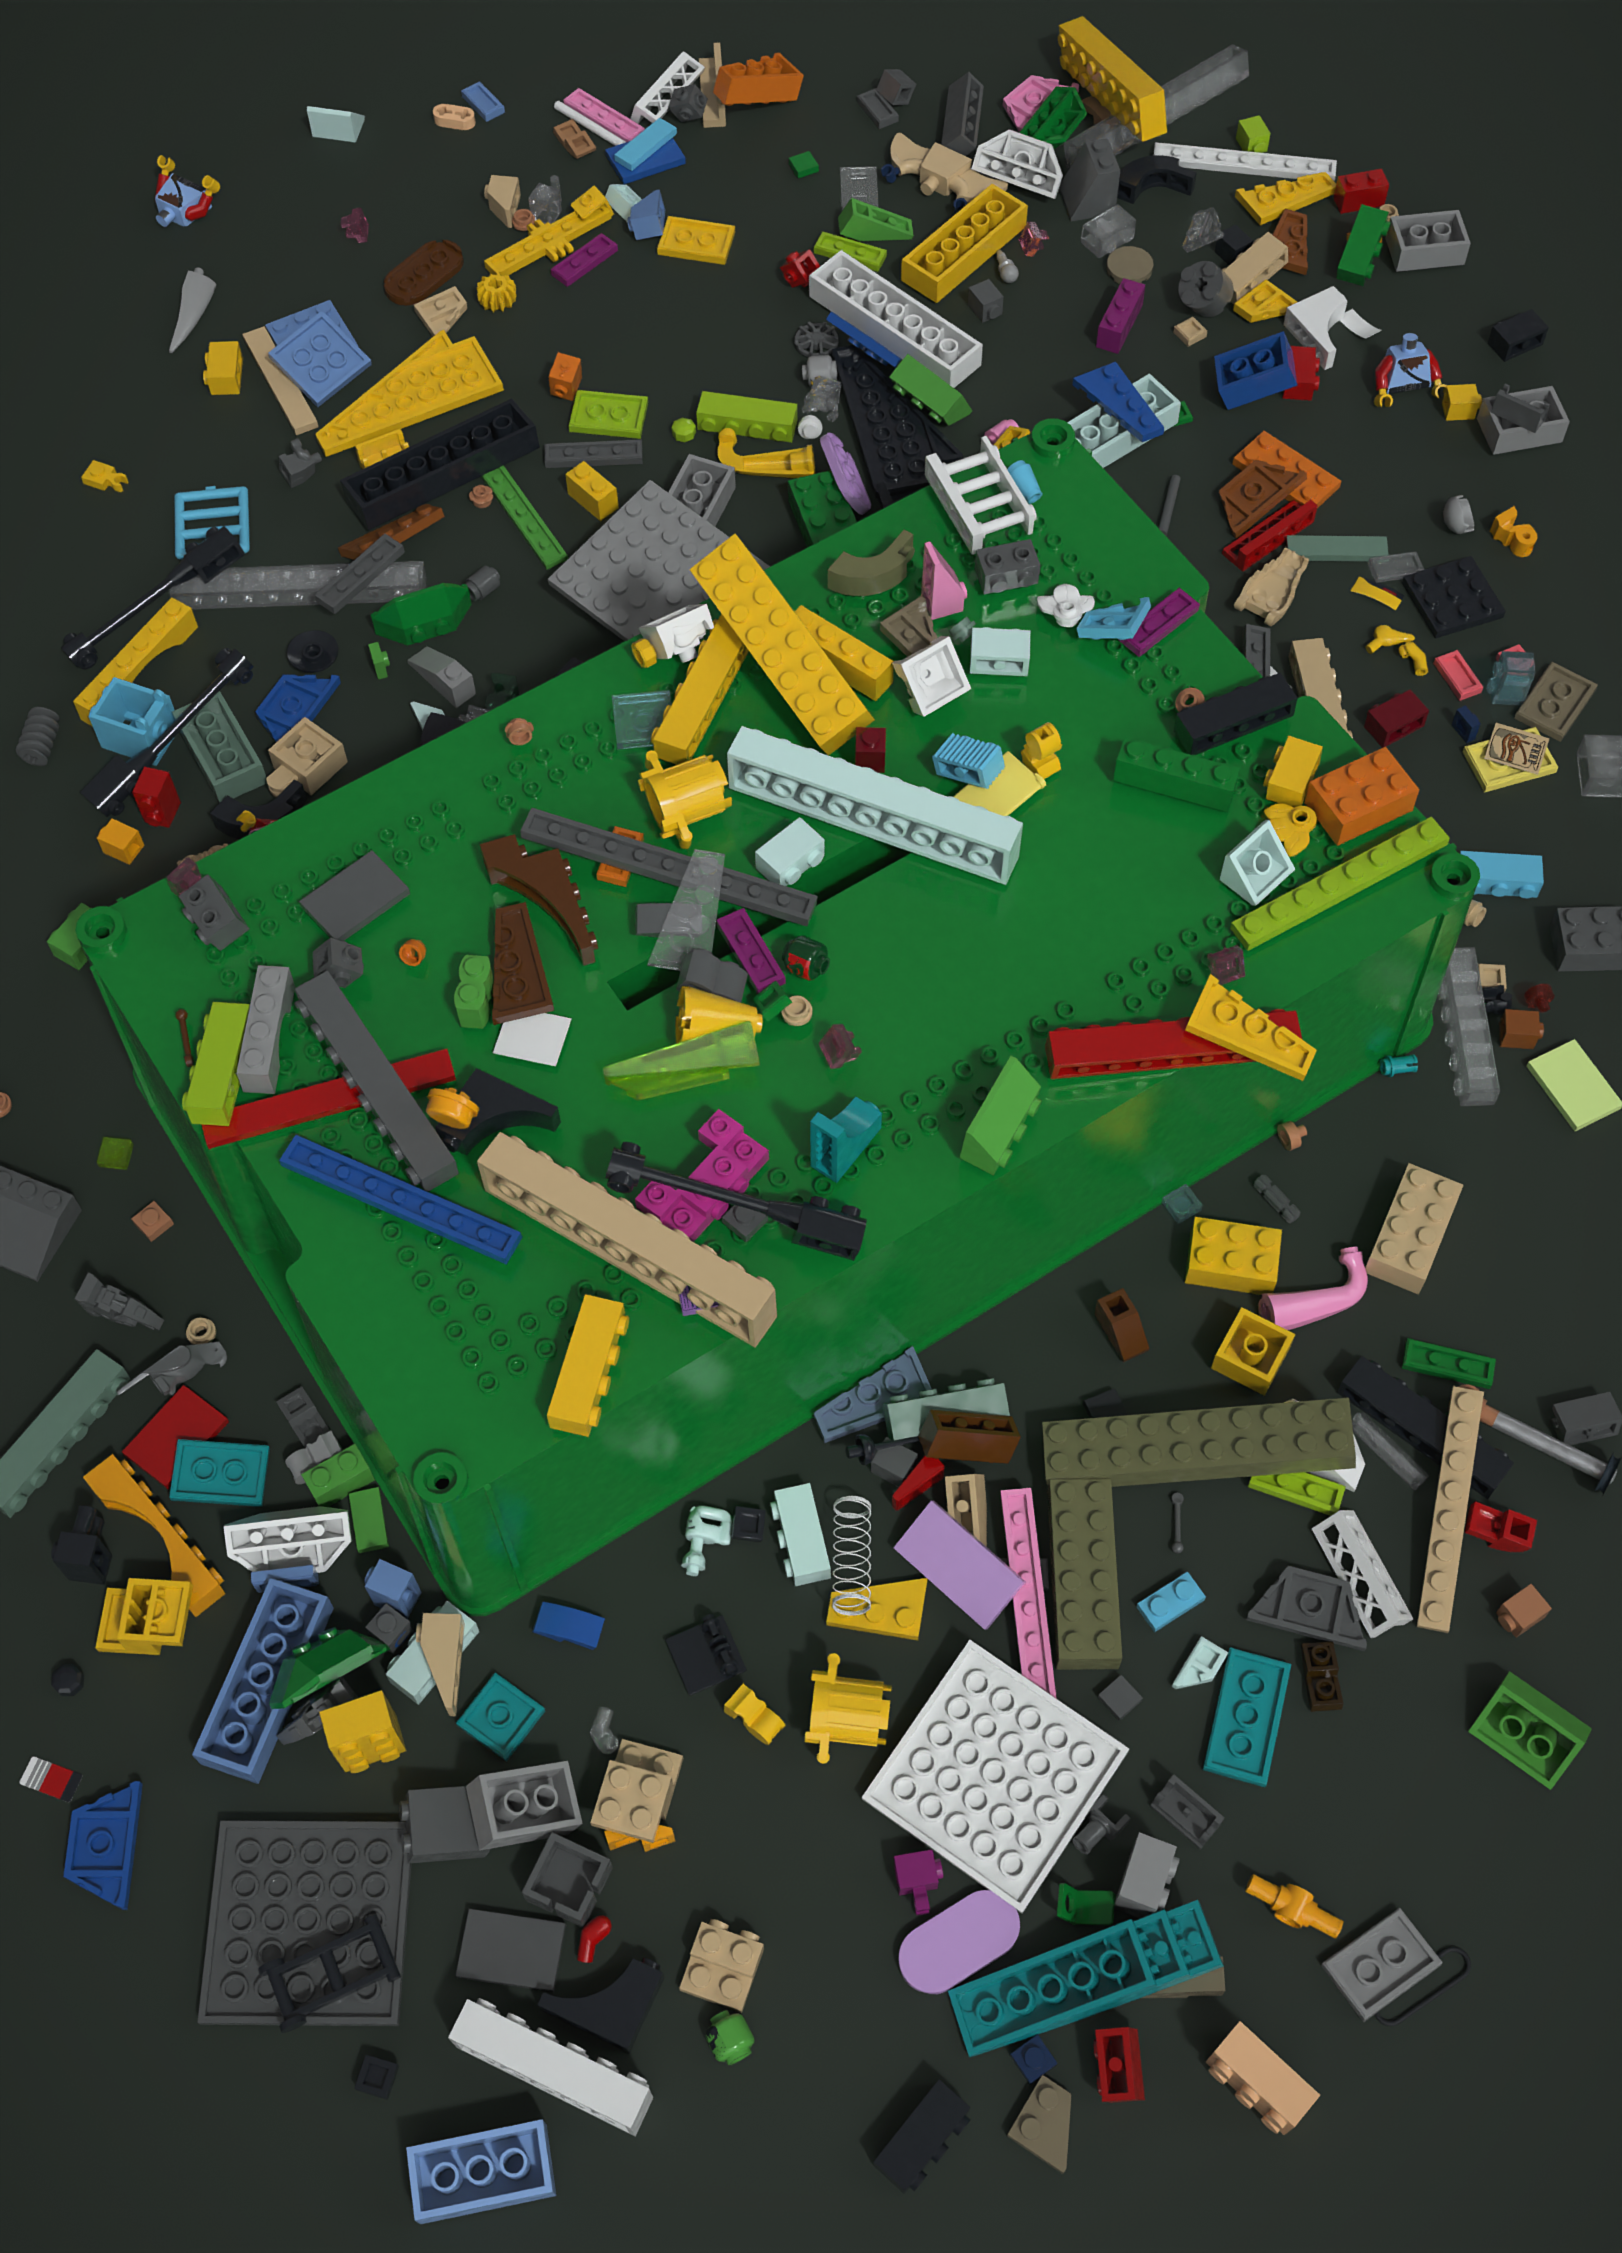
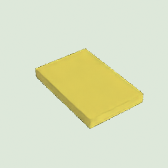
(1495, 775)

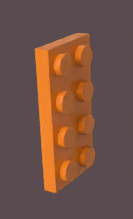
(1266, 448)

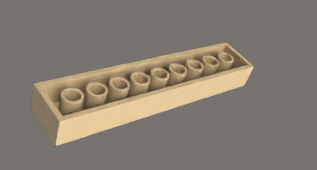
(628, 1238)

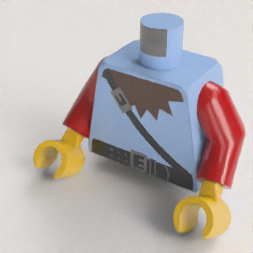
(181, 199)
(1406, 369)

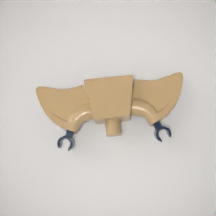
(939, 170)

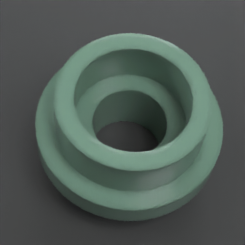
(962, 630)

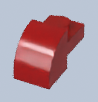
(1503, 1530)

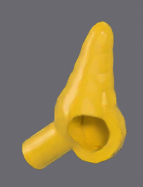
(1387, 637)

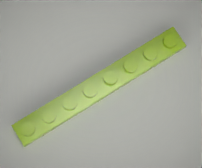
(1339, 883)

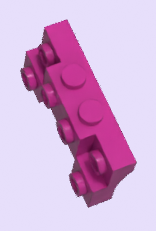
(728, 1166)

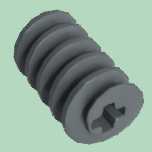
(38, 736)

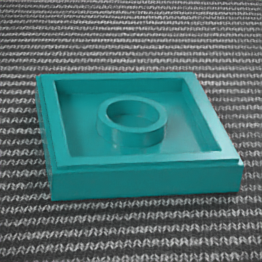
(500, 1717)

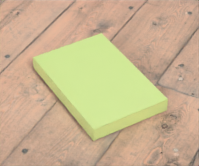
(1574, 1085)

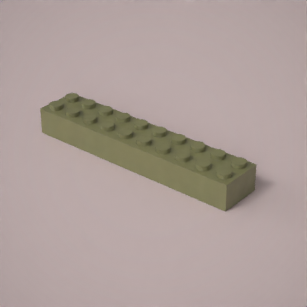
(1203, 1443)

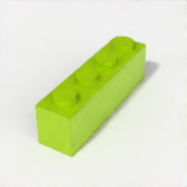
(747, 416)
(214, 1076)

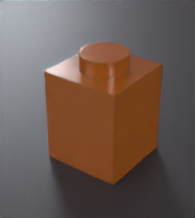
(1520, 1029)

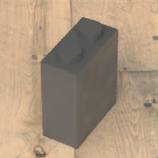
(438, 1826)

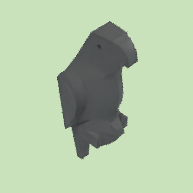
(180, 1366)

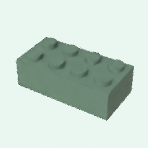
(222, 750)

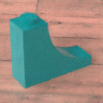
(843, 1138)

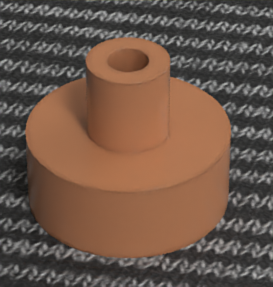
(1291, 1135)

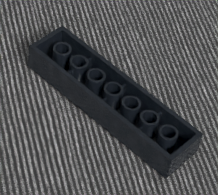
(440, 464)

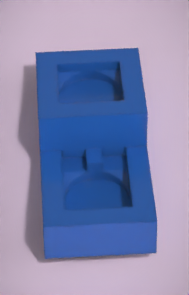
(568, 1624)

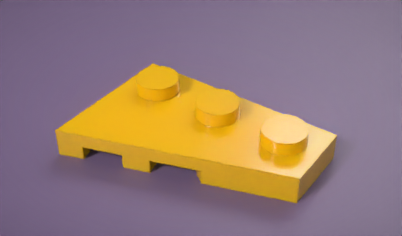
(893, 1611)

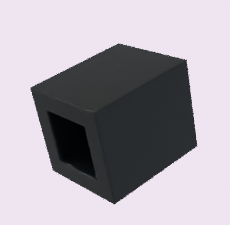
(1232, 244)

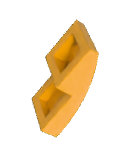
(663, 1836)

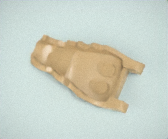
(1273, 588)

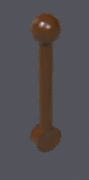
(182, 1015)

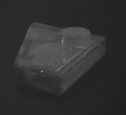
(1203, 230)

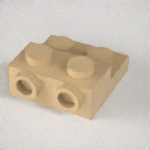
(722, 1965)

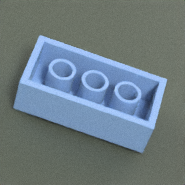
(480, 2171)

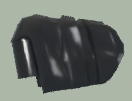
(1496, 999)

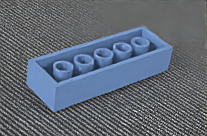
(241, 1723)

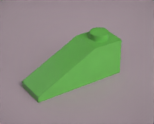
(872, 223)

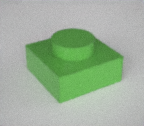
(379, 659)

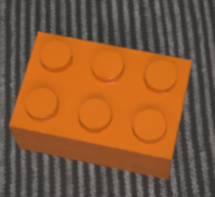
(1361, 796)

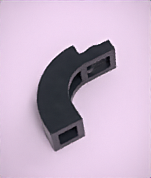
(1154, 172)
(229, 809)

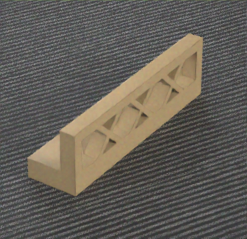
(714, 110)

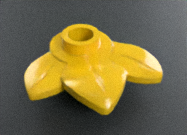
(1291, 831)

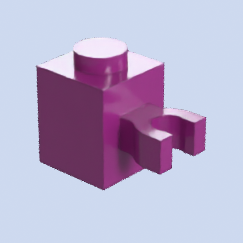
(916, 1875)

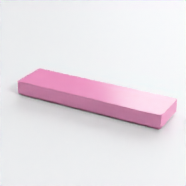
(603, 115)

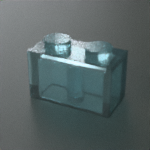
(1511, 678)

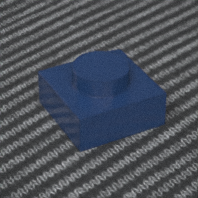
(1466, 724)
(1033, 2059)

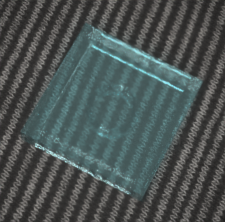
(638, 716)

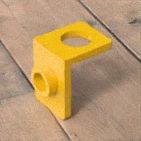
(590, 202)

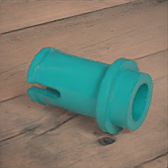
(1398, 1065)

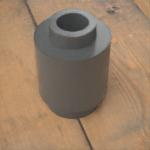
(482, 583)

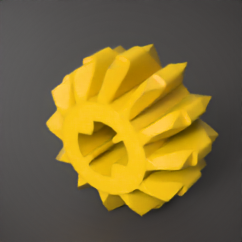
(496, 292)

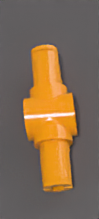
(1294, 1906)

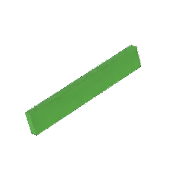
(525, 517)

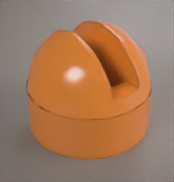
(408, 951)

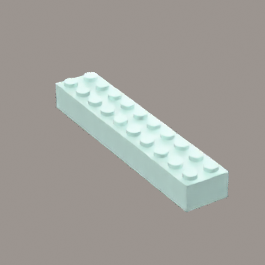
(874, 805)

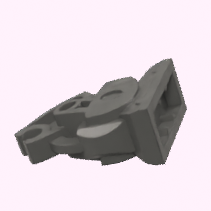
(115, 1305)
(307, 1717)

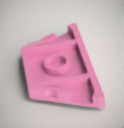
(1028, 97)

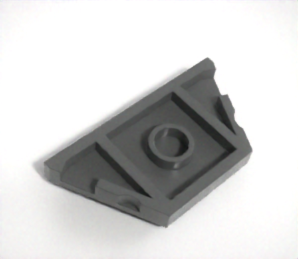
(1311, 1607)

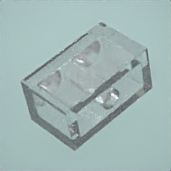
(1108, 231)

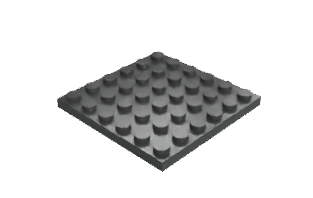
(294, 1890)

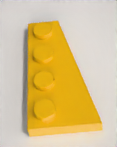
(1270, 202)
(1240, 1028)

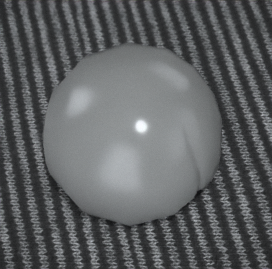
(1458, 515)

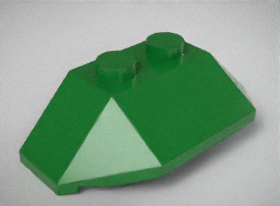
(1056, 117)
(423, 613)
(321, 1663)

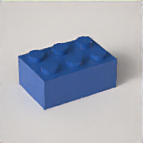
(1255, 370)

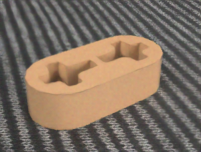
(454, 117)

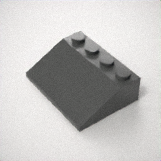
(32, 1223)

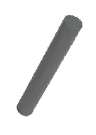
(1169, 503)

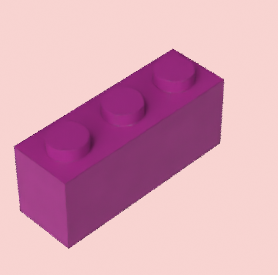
(1120, 316)

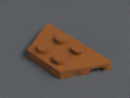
(1256, 493)

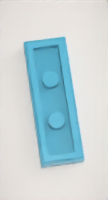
(645, 144)

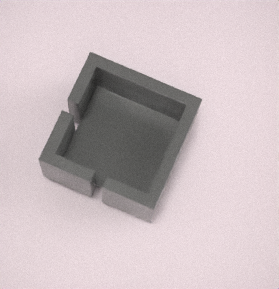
(567, 1879)

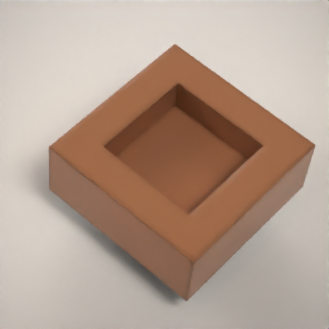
(152, 1221)

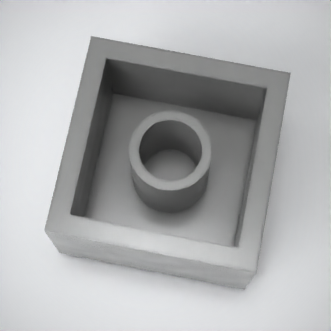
(1145, 1875)

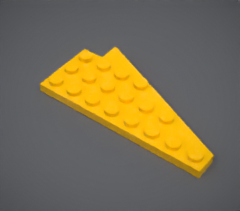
(423, 386)

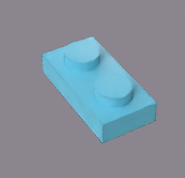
(1170, 1602)

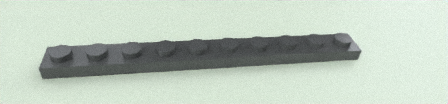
(664, 865)

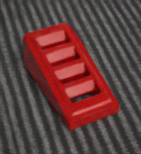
(923, 1476)

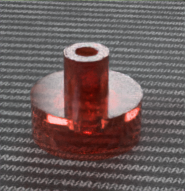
(1539, 997)

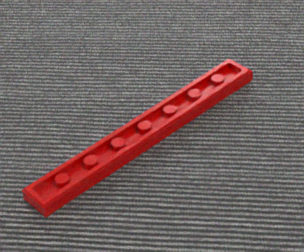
(322, 1101)

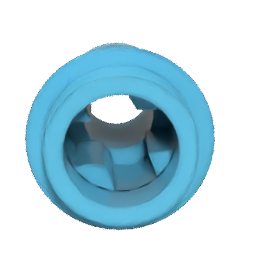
(1025, 480)

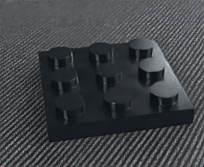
(1453, 597)

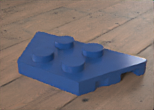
(864, 341)
(293, 700)
(104, 1845)

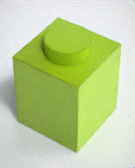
(1253, 135)

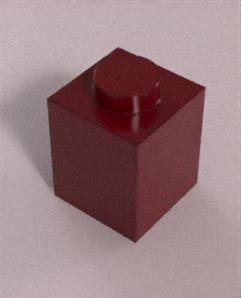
(871, 748)

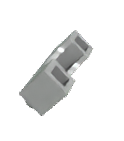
(259, 1053)

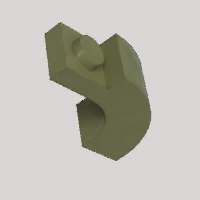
(872, 574)

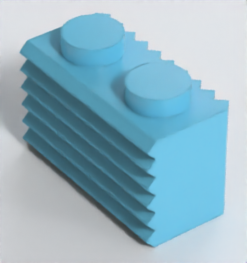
(969, 760)

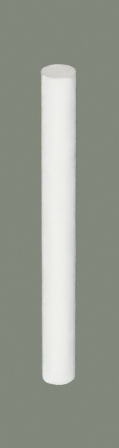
(587, 123)

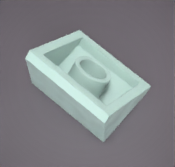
(334, 124)
(1257, 864)

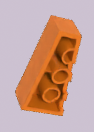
(758, 81)

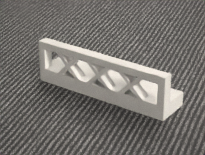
(665, 85)
(1372, 1569)

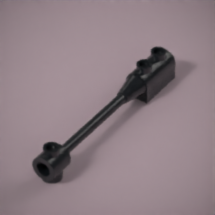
(201, 560)
(119, 777)
(813, 1222)

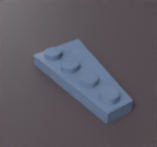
(863, 1404)

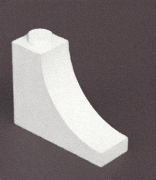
(1313, 318)

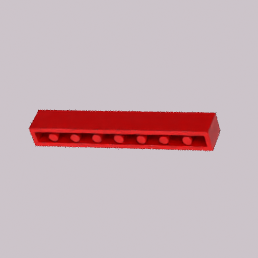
(1141, 1047)

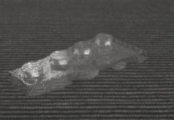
(692, 913)

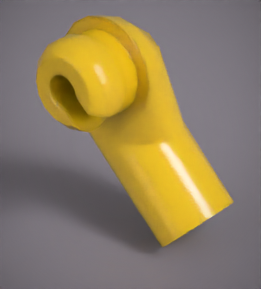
(1418, 656)

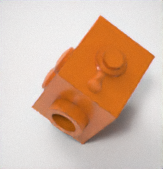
(565, 376)

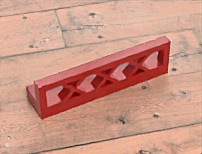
(1268, 538)

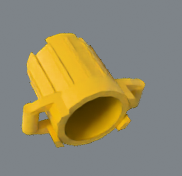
(683, 794)
(846, 1710)

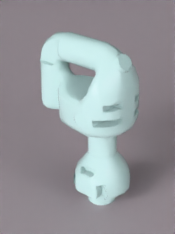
(702, 1533)

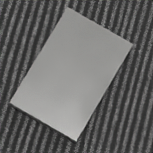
(1381, 1964)

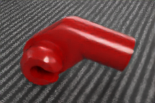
(591, 1935)

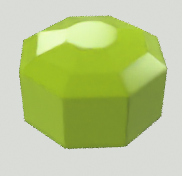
(683, 429)

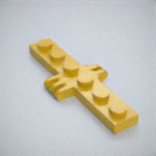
(545, 240)

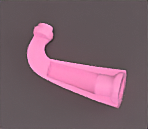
(1304, 1307)

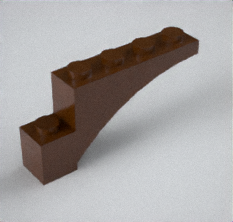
(545, 882)

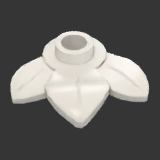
(1066, 605)

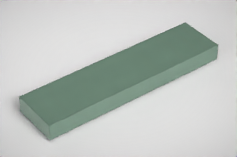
(1338, 547)

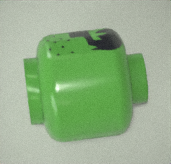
(729, 2037)

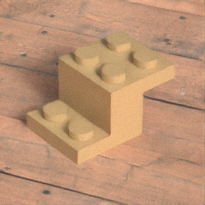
(637, 1790)

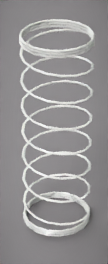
(851, 1594)

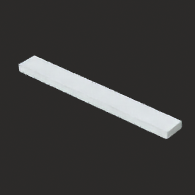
(1246, 162)

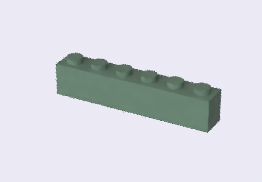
(58, 1429)

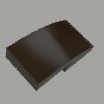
(1321, 1676)

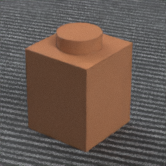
(1523, 1611)

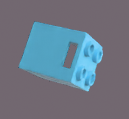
(146, 710)

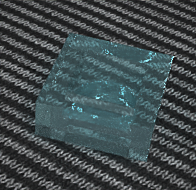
(1182, 1203)

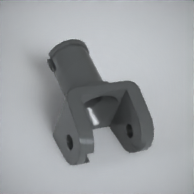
(1098, 1827)

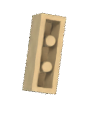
(1256, 265)

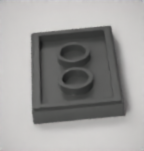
(354, 897)
(511, 1950)

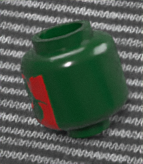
(805, 958)

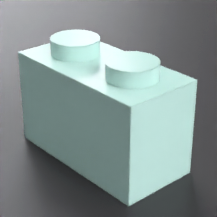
(1000, 651)
(790, 853)

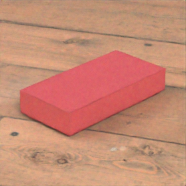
(1458, 675)

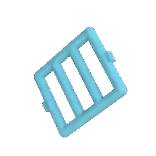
(210, 493)

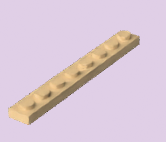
(1450, 1510)

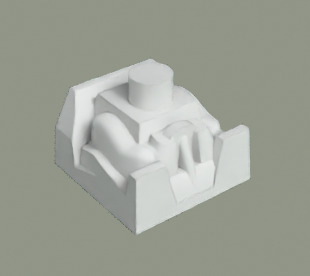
(678, 632)
(932, 676)

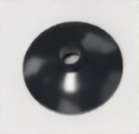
(312, 651)

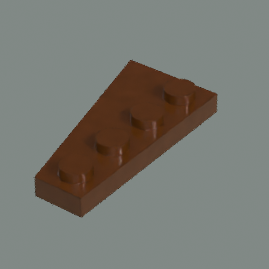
(519, 976)

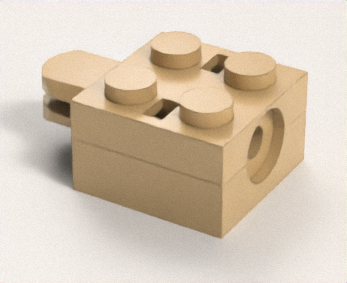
(306, 756)

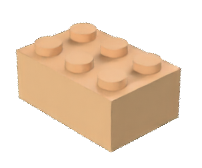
(1261, 2079)

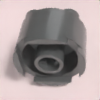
(1205, 288)

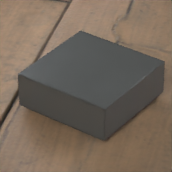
(1120, 1697)

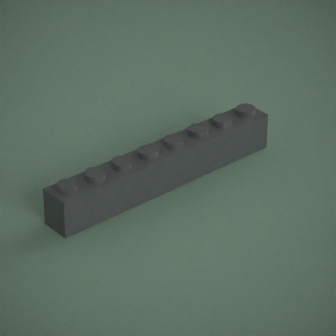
(376, 1082)

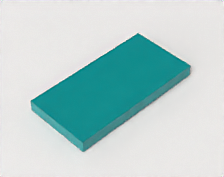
(1247, 1717)

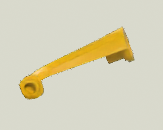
(786, 463)

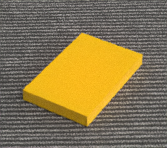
(696, 240)

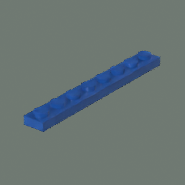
(401, 1199)

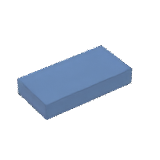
(482, 101)
(297, 1576)

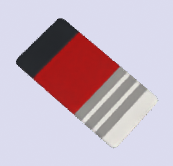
(51, 1779)

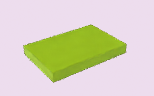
(608, 414)

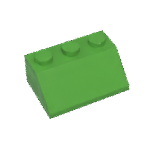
(929, 391)
(1001, 1118)
(1530, 1730)

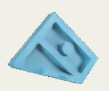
(1114, 621)

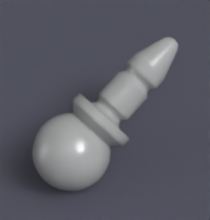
(1007, 269)

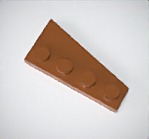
(398, 530)

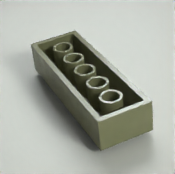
(1084, 1574)

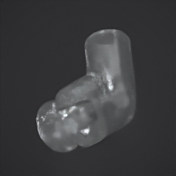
(601, 1733)

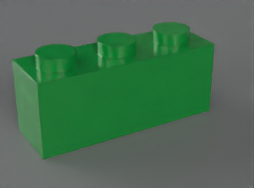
(1363, 245)

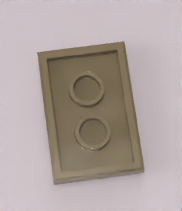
(1556, 701)

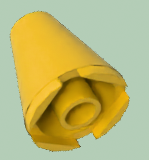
(706, 1013)

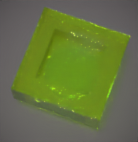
(115, 1153)

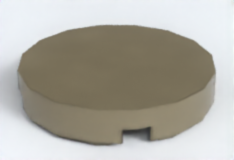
(1130, 263)

